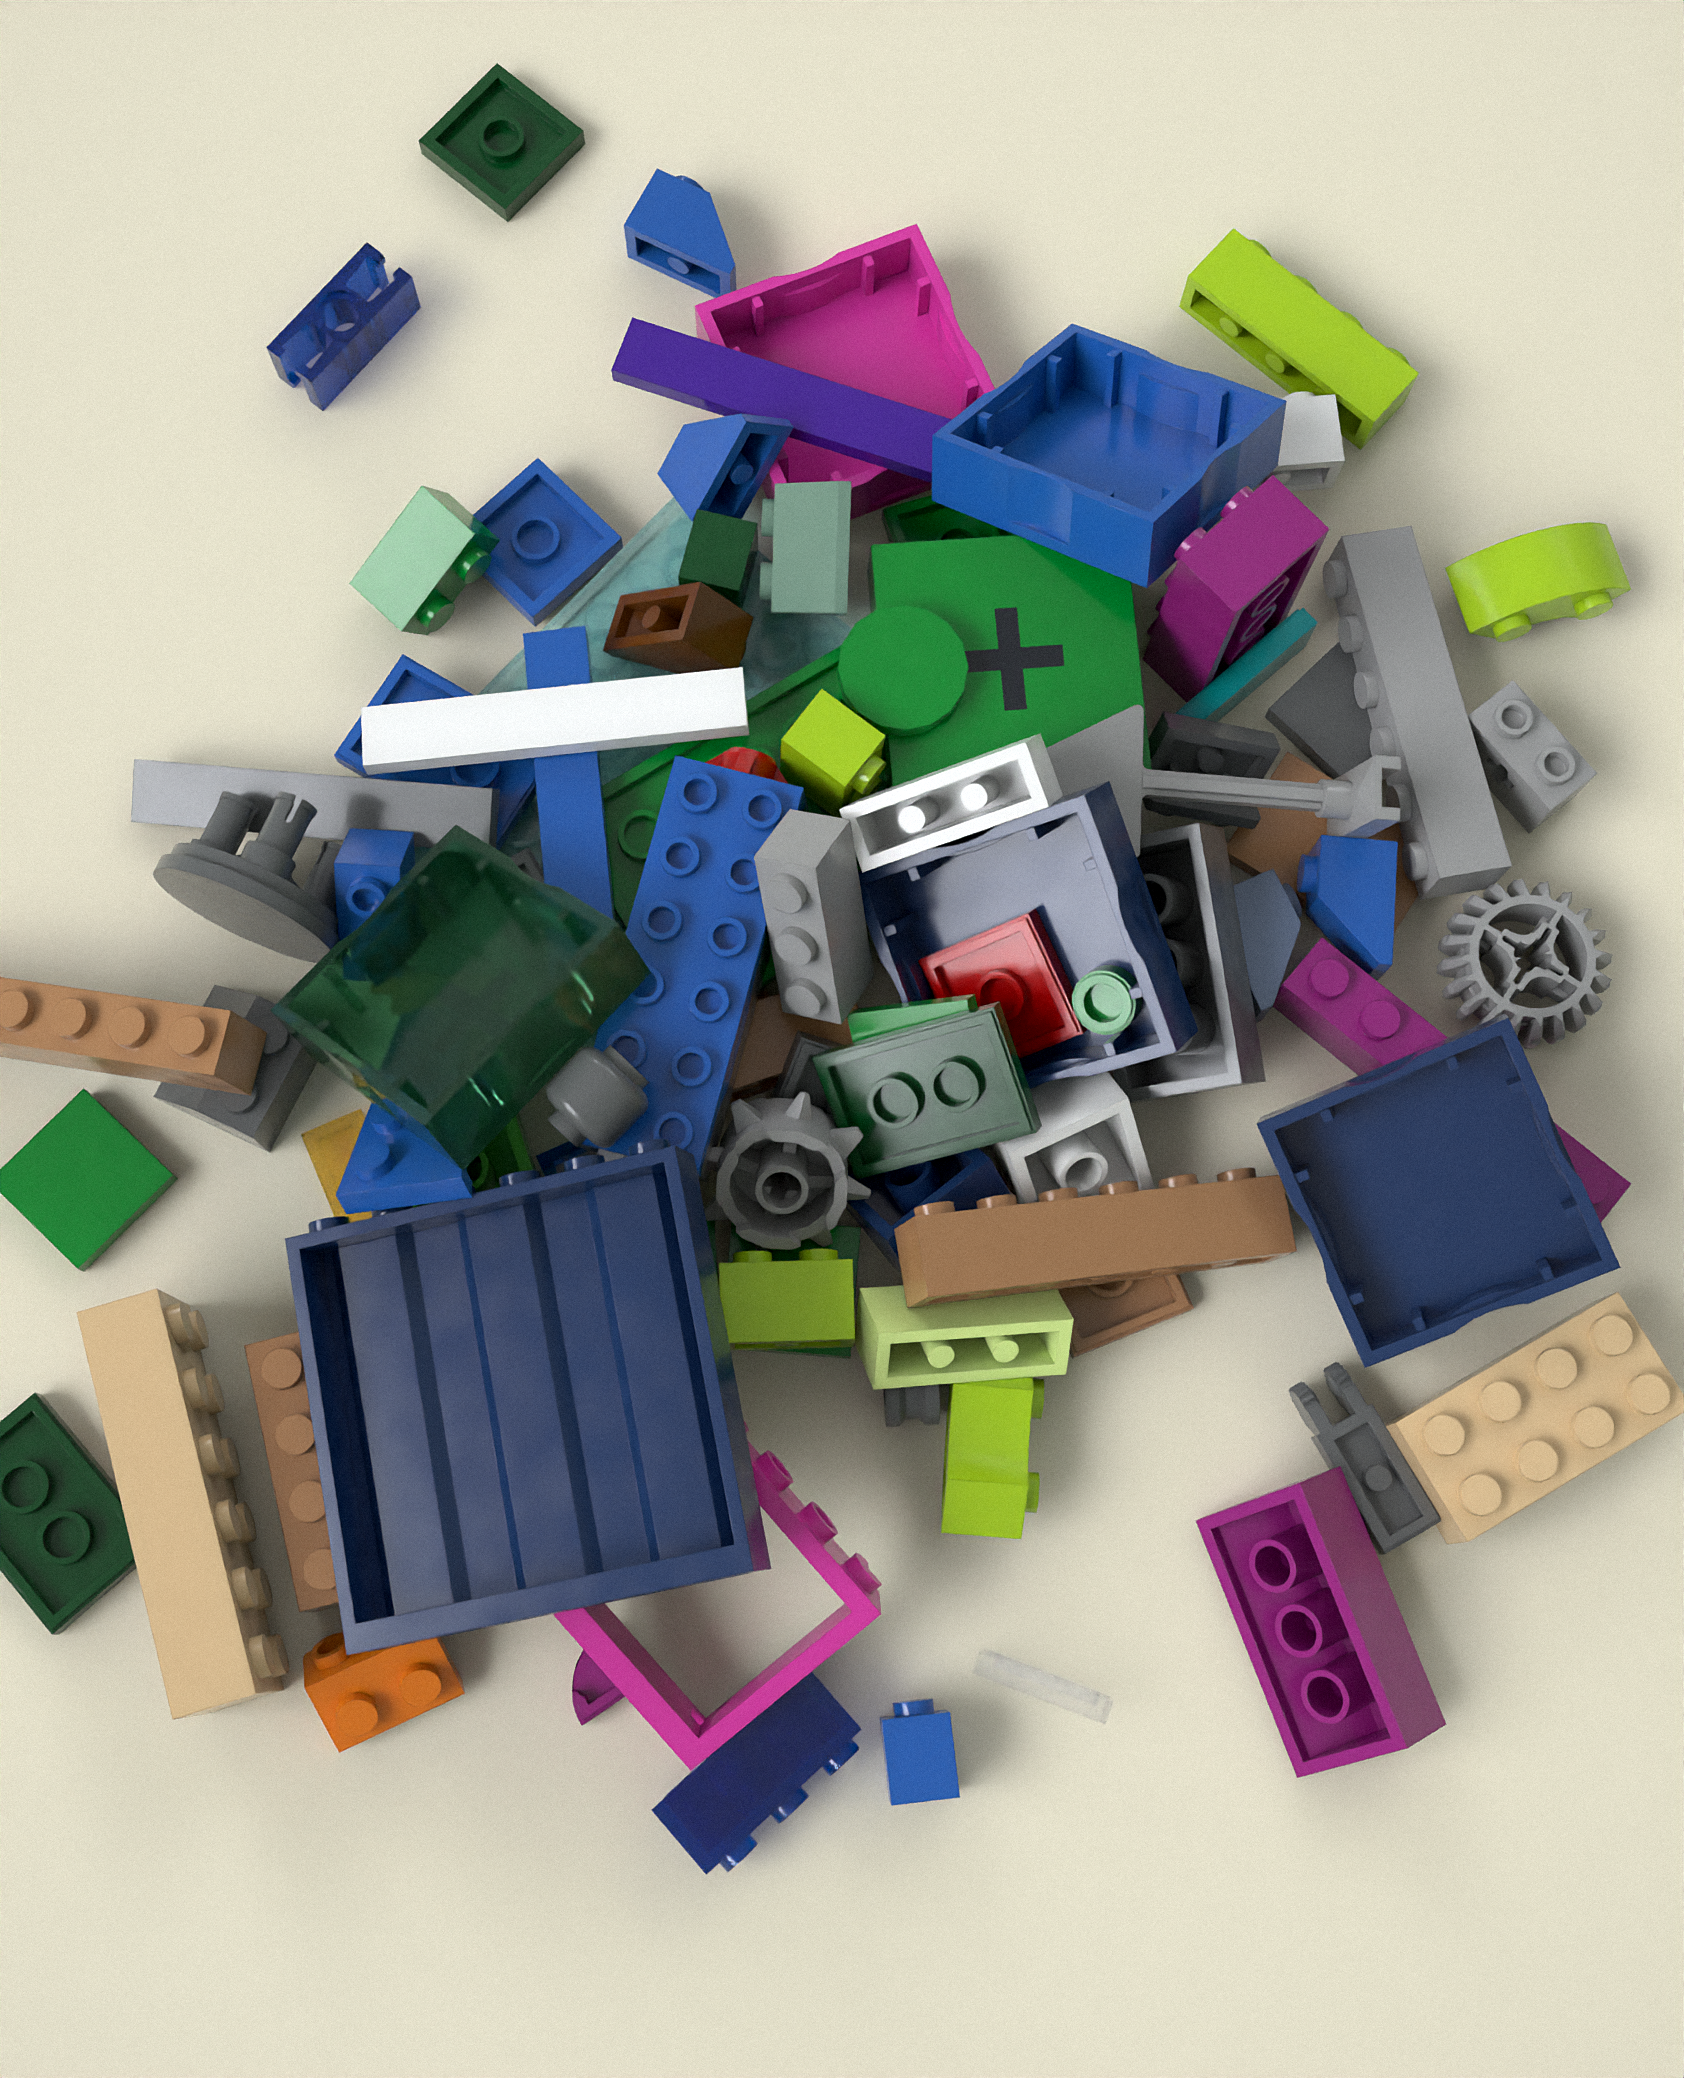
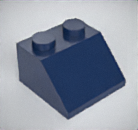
(896, 1193)

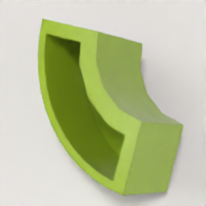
(1538, 579)
(988, 1457)

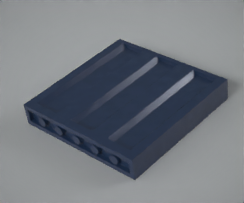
(524, 1400)

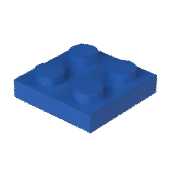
(546, 541)

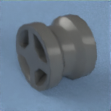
(912, 1403)

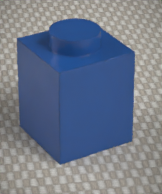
(919, 1753)

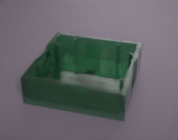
(462, 994)

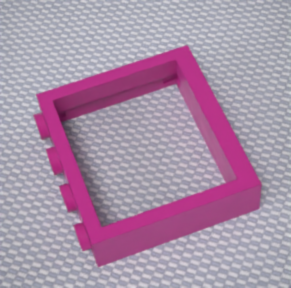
(658, 1696)

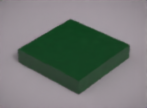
(502, 142)

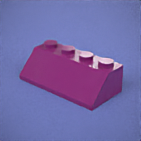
(1321, 1624)

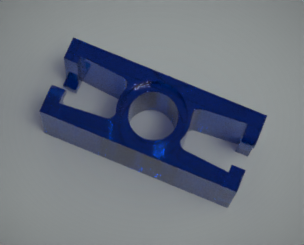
(339, 303)

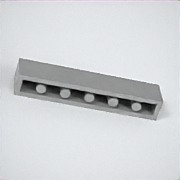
(1416, 713)

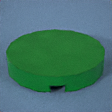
(902, 669)

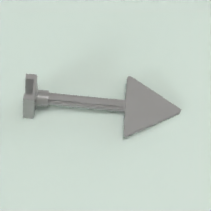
(1115, 754)

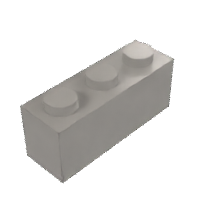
(815, 915)

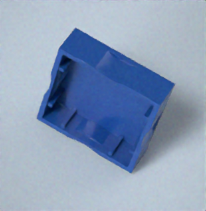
(1106, 453)

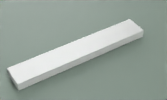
(554, 721)

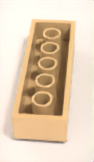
(182, 1503)

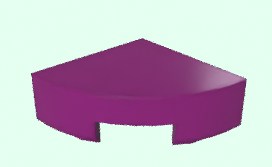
(592, 1690)

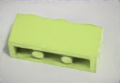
(961, 1339)

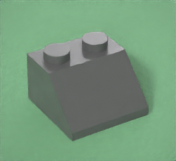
(277, 1085)

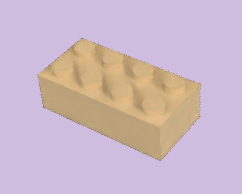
(1536, 1418)

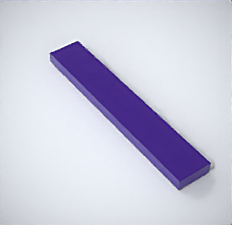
(818, 408)

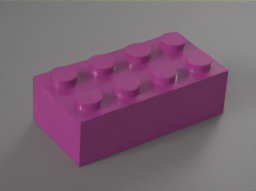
(1232, 585)

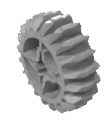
(1569, 985)

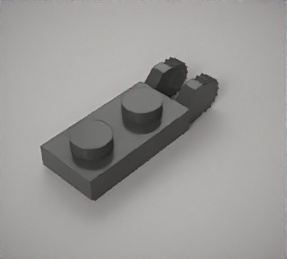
(1374, 1467)

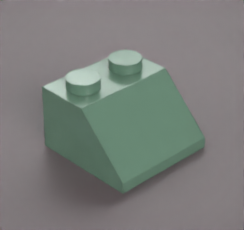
(808, 548)

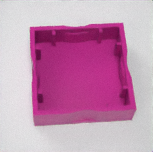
(866, 322)

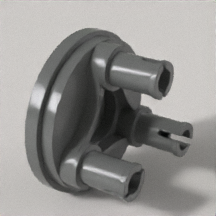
(256, 889)

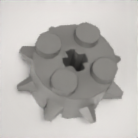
(791, 1139)

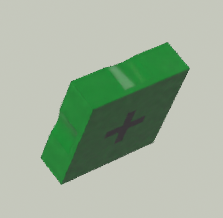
(1041, 640)

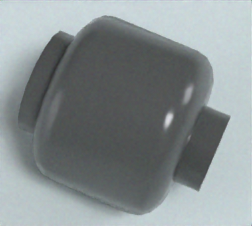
(597, 1097)

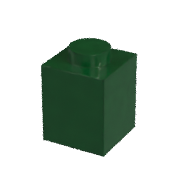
(720, 554)

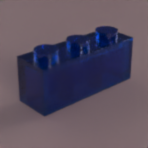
(758, 1775)

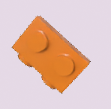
(377, 1688)

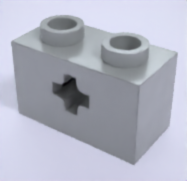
(1526, 757)

